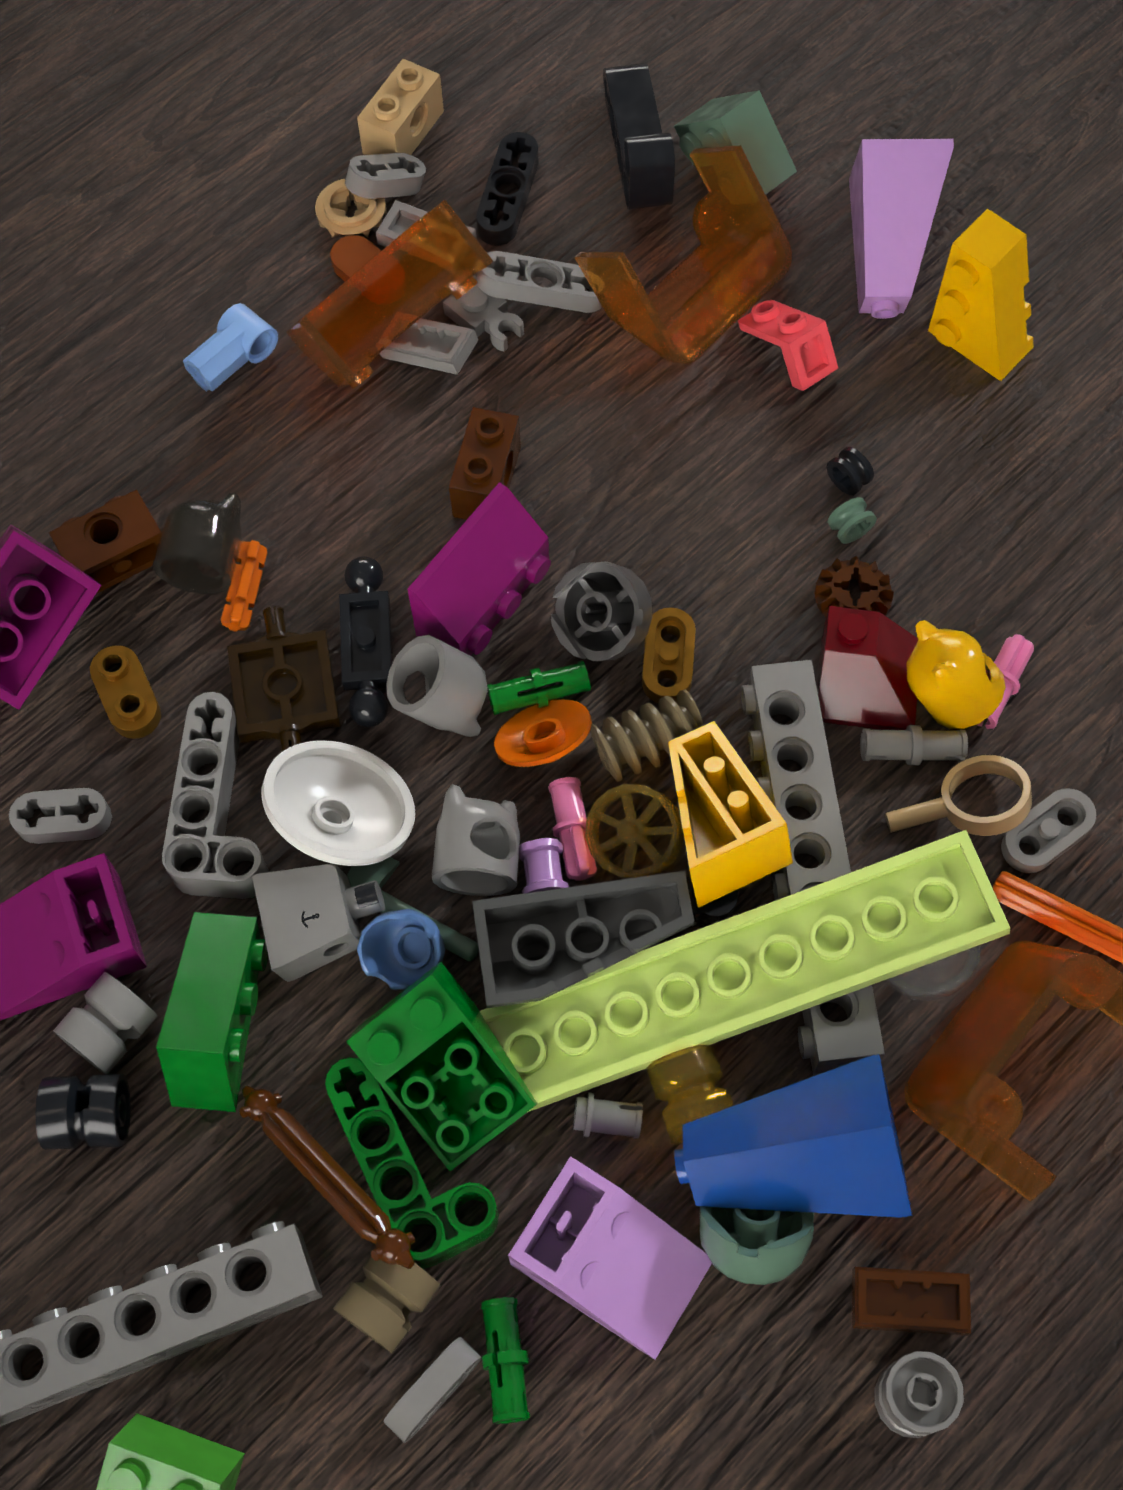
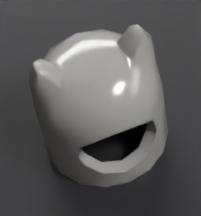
(453, 685)
(476, 846)

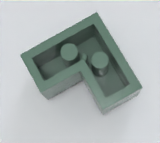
(740, 121)

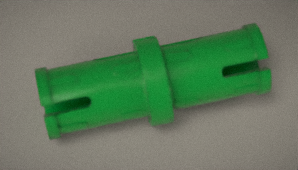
(572, 680)
(505, 1360)

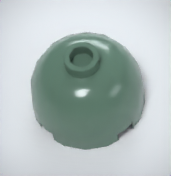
(755, 1243)

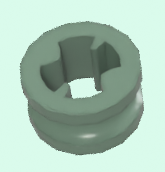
(851, 520)

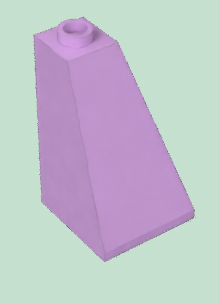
(892, 213)

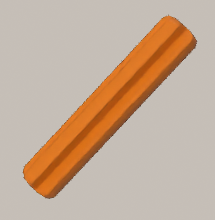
(1060, 915)

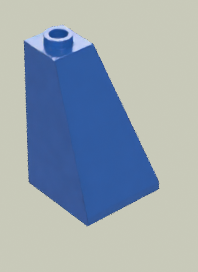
(802, 1149)

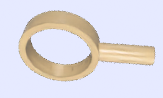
(944, 807)

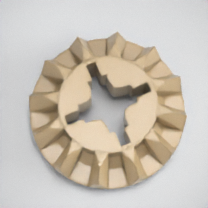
(333, 204)

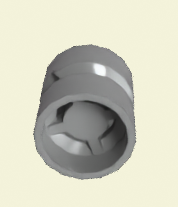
(105, 1023)
(919, 1394)

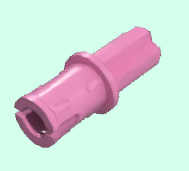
(1011, 662)
(571, 827)

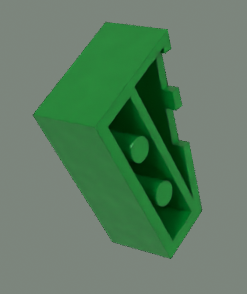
(211, 1011)

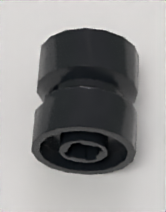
(79, 1111)

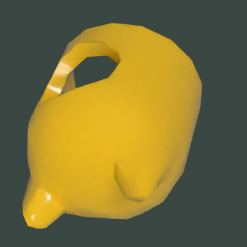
(951, 677)

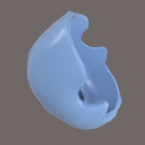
(400, 947)

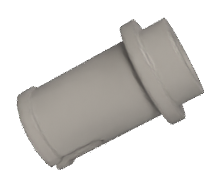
(607, 1117)

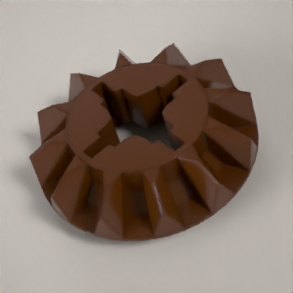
(838, 577)

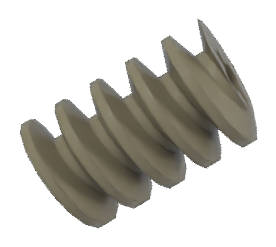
(644, 735)

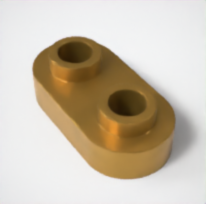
(668, 659)
(123, 688)

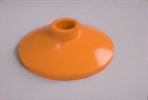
(543, 733)

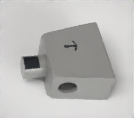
(312, 916)

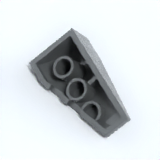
(564, 935)

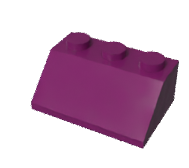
(480, 574)
(38, 609)

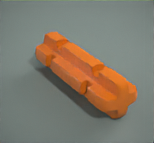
(244, 586)

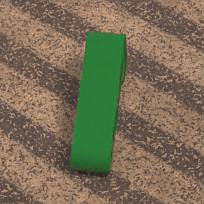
(395, 1159)

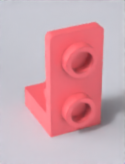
(802, 339)

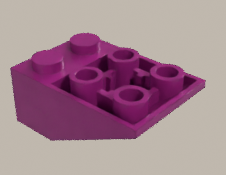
(65, 936)

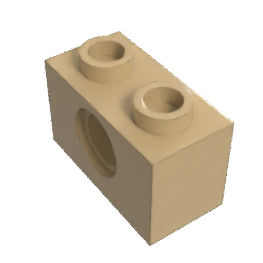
(401, 110)

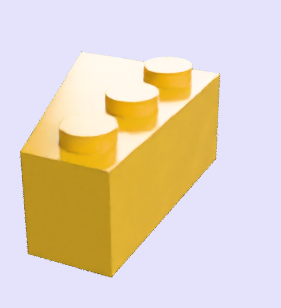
(983, 298)
(725, 816)

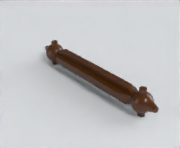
(328, 1177)

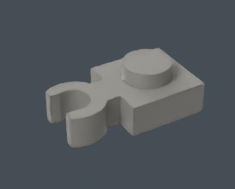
(482, 314)

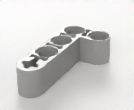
(209, 793)

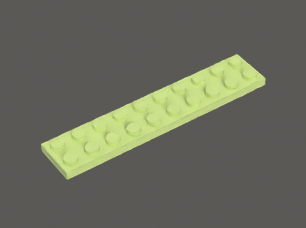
(753, 969)

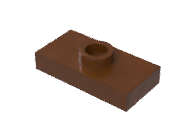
(911, 1301)

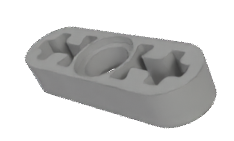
(559, 273)

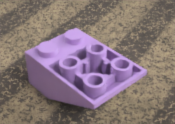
(610, 1258)

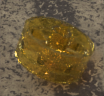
(633, 831)

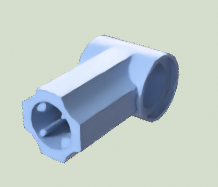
(238, 339)

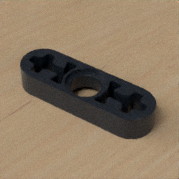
(512, 204)

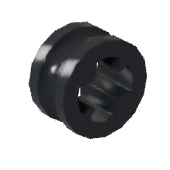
(850, 471)

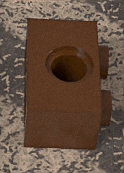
(484, 459)
(130, 552)

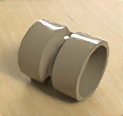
(385, 1301)

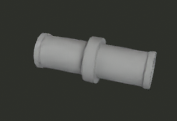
(913, 745)

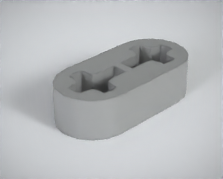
(385, 175)
(61, 812)
(432, 1389)

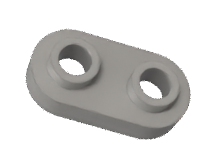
(1047, 833)

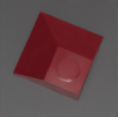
(865, 671)

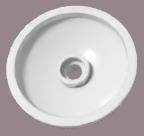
(338, 803)

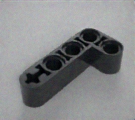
(641, 148)

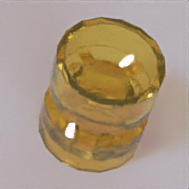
(688, 1084)

